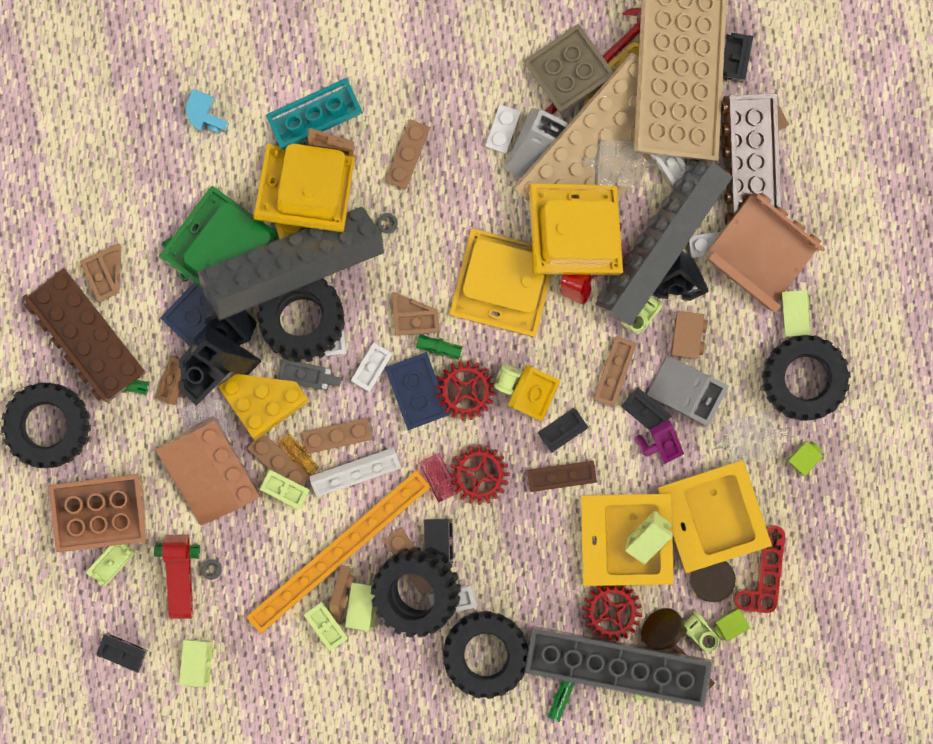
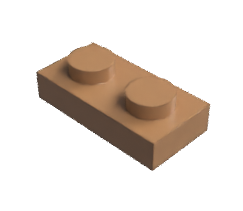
(170, 383)

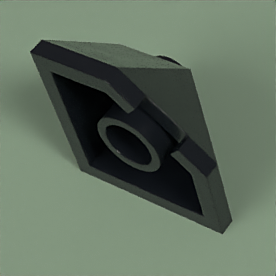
(682, 279)
(235, 327)
(198, 377)

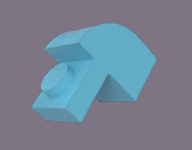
(198, 113)

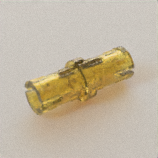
(299, 454)

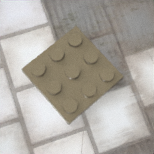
(569, 69)

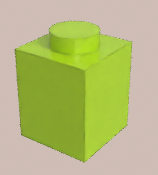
(805, 457)
(731, 625)

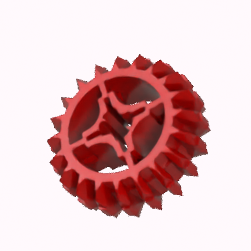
(451, 377)
(473, 493)
(595, 620)

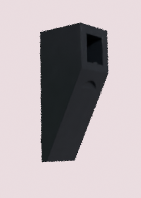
(222, 352)

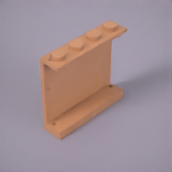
(762, 250)

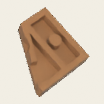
(325, 140)
(104, 272)
(413, 317)
(339, 597)

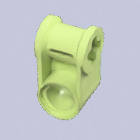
(645, 315)
(507, 378)
(700, 630)

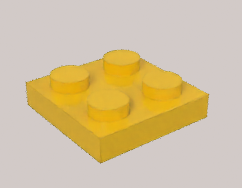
(534, 392)

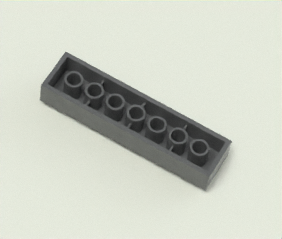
(663, 240)
(289, 264)
(619, 666)

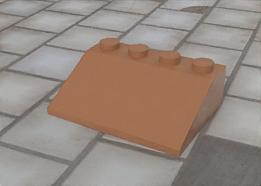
(208, 471)
(98, 513)

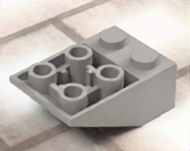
(535, 137)
(687, 391)

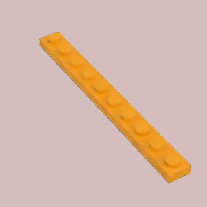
(338, 552)

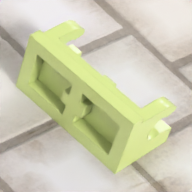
(796, 313)
(284, 489)
(649, 538)
(110, 563)
(360, 611)
(325, 626)
(196, 663)

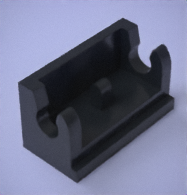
(736, 56)
(645, 409)
(562, 430)
(439, 537)
(122, 652)

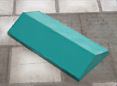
(317, 115)

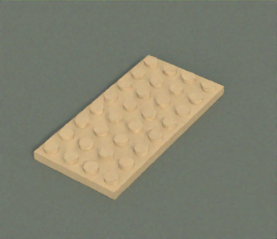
(680, 78)
(605, 117)

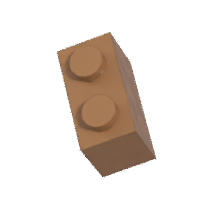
(688, 335)

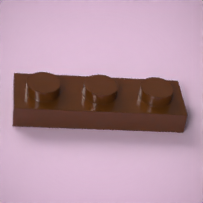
(562, 476)

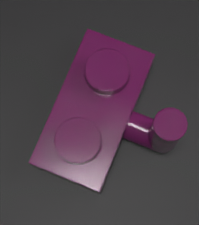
(665, 442)

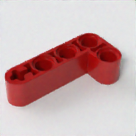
(577, 286)
(764, 568)
(178, 573)

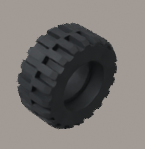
(307, 345)
(836, 374)
(15, 425)
(396, 611)
(463, 676)

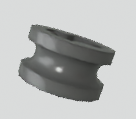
(384, 217)
(205, 568)

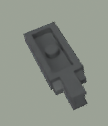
(307, 374)

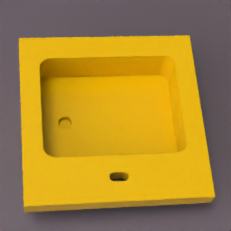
(307, 189)
(575, 233)
(500, 279)
(718, 516)
(612, 522)

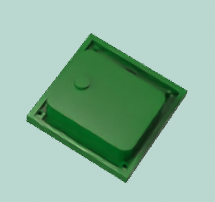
(222, 234)

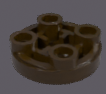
(713, 582)
(663, 629)

